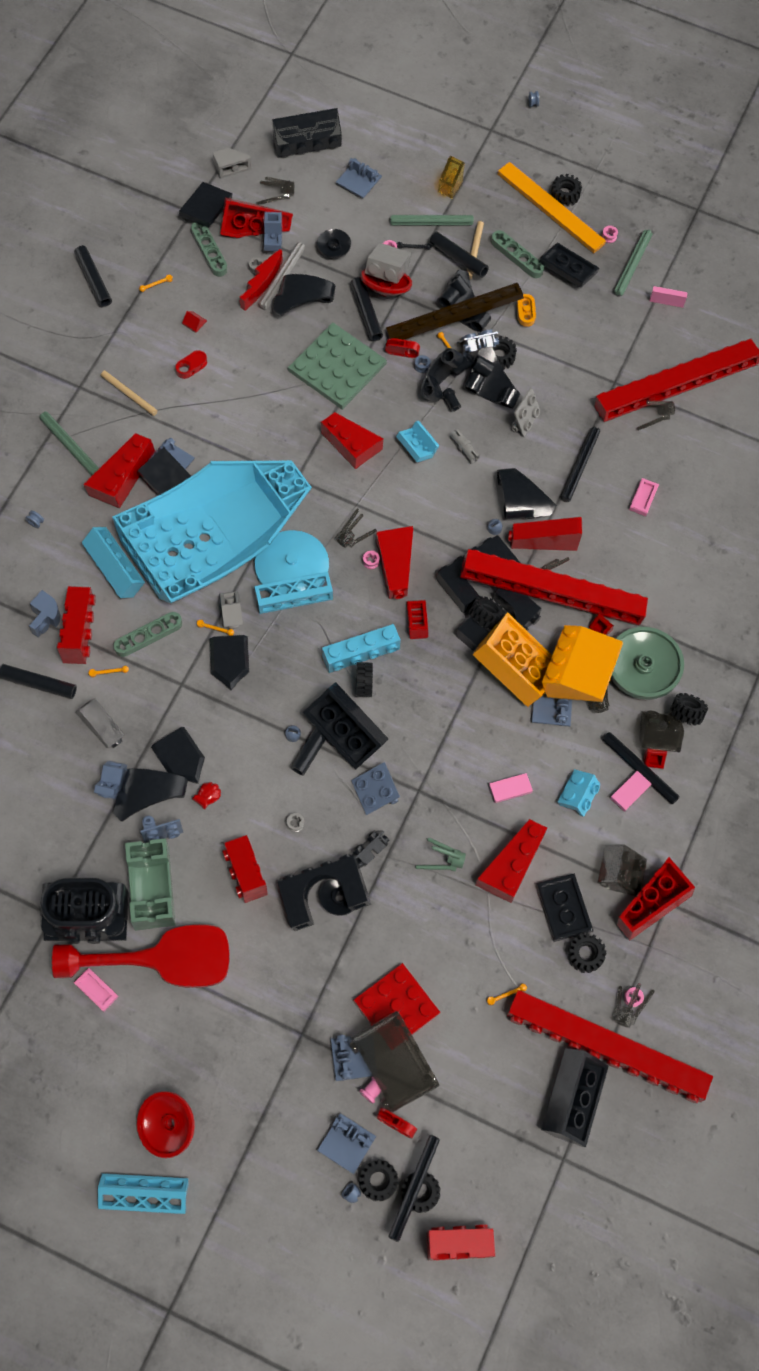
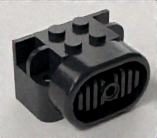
(84, 910)

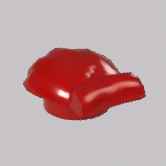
(207, 794)

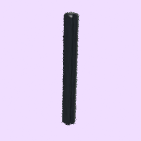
(580, 464)
(629, 757)
(414, 1188)

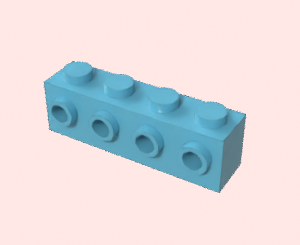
(113, 562)
(361, 648)

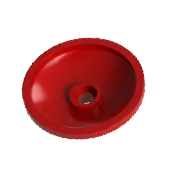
(386, 287)
(156, 1125)

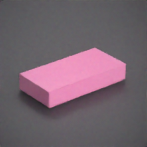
(668, 296)
(644, 497)
(510, 788)
(630, 791)
(96, 989)

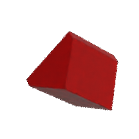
(193, 321)
(601, 625)
(655, 758)

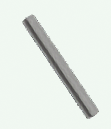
(285, 270)

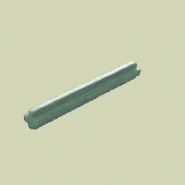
(431, 219)
(633, 263)
(68, 442)

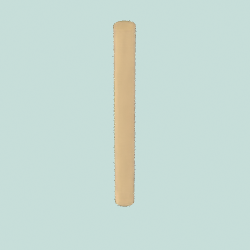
(474, 251)
(129, 393)

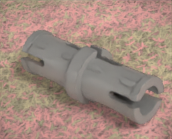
(465, 446)

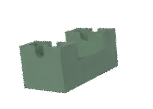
(150, 884)

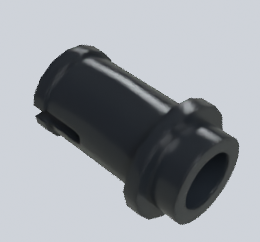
(451, 399)

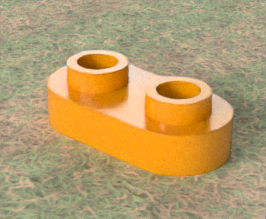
(527, 311)

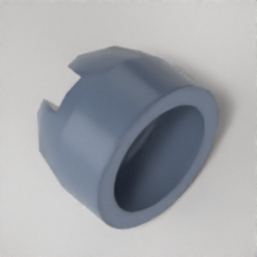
(495, 530)
(291, 736)
(351, 1193)

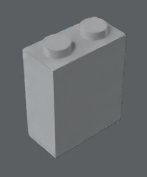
(388, 263)

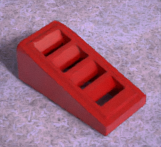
(417, 631)

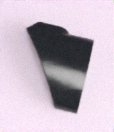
(301, 289)
(461, 290)
(442, 367)
(490, 380)
(522, 496)
(145, 789)

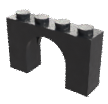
(459, 588)
(516, 604)
(296, 889)

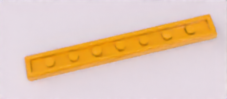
(551, 207)

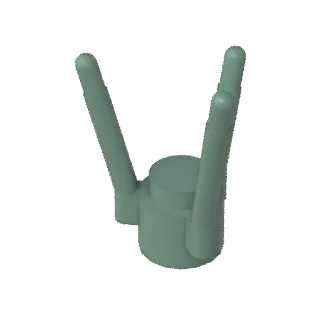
(455, 857)

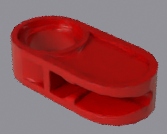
(402, 348)
(195, 362)
(396, 1123)

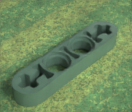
(207, 249)
(519, 252)
(146, 632)

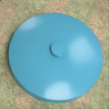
(289, 557)

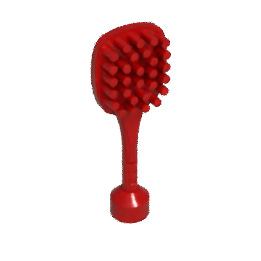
(183, 957)

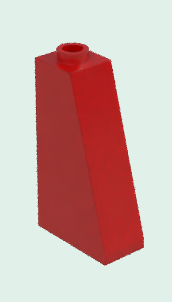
(547, 534)
(395, 557)

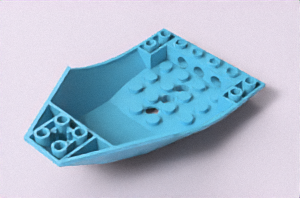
(231, 501)

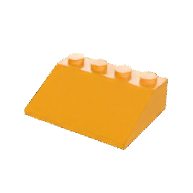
(515, 659)
(581, 664)

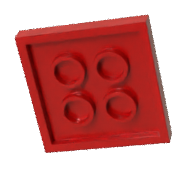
(398, 993)

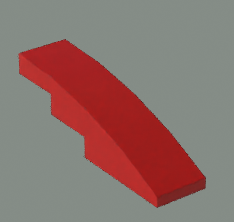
(264, 276)

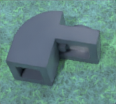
(273, 231)
(47, 612)
(111, 779)

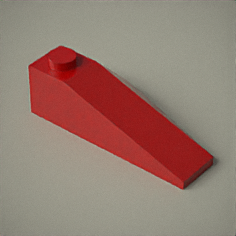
(247, 219)

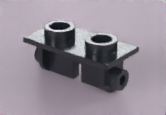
(375, 842)

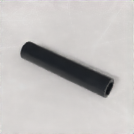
(459, 254)
(93, 276)
(366, 309)
(38, 681)
(308, 752)

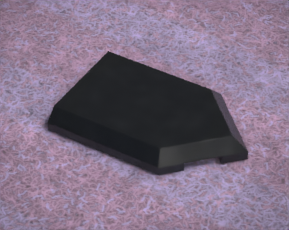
(229, 659)
(180, 755)

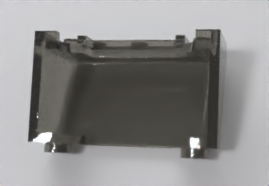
(394, 1061)

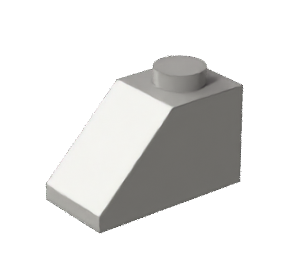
(230, 162)
(231, 609)

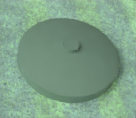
(648, 663)

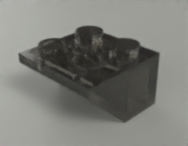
(661, 731)
(622, 869)

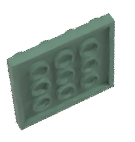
(337, 365)

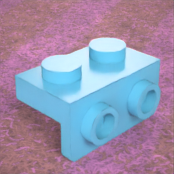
(418, 442)
(579, 792)

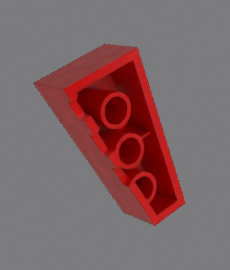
(119, 474)
(76, 625)
(510, 866)
(657, 898)

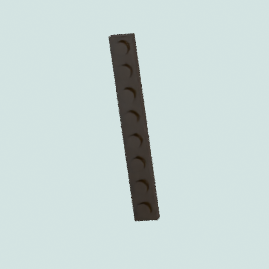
(456, 312)

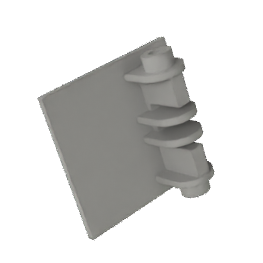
(526, 413)

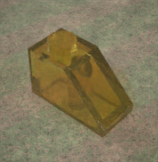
(451, 177)

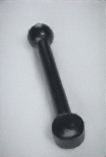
(400, 245)

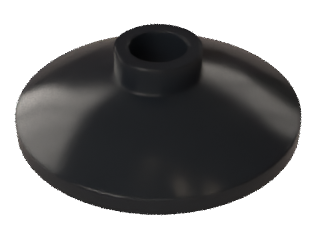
(335, 238)
(328, 895)

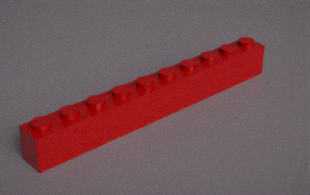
(677, 380)
(554, 587)
(610, 1046)

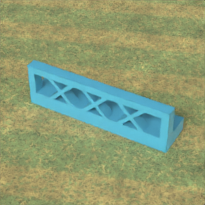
(296, 598)
(142, 1189)

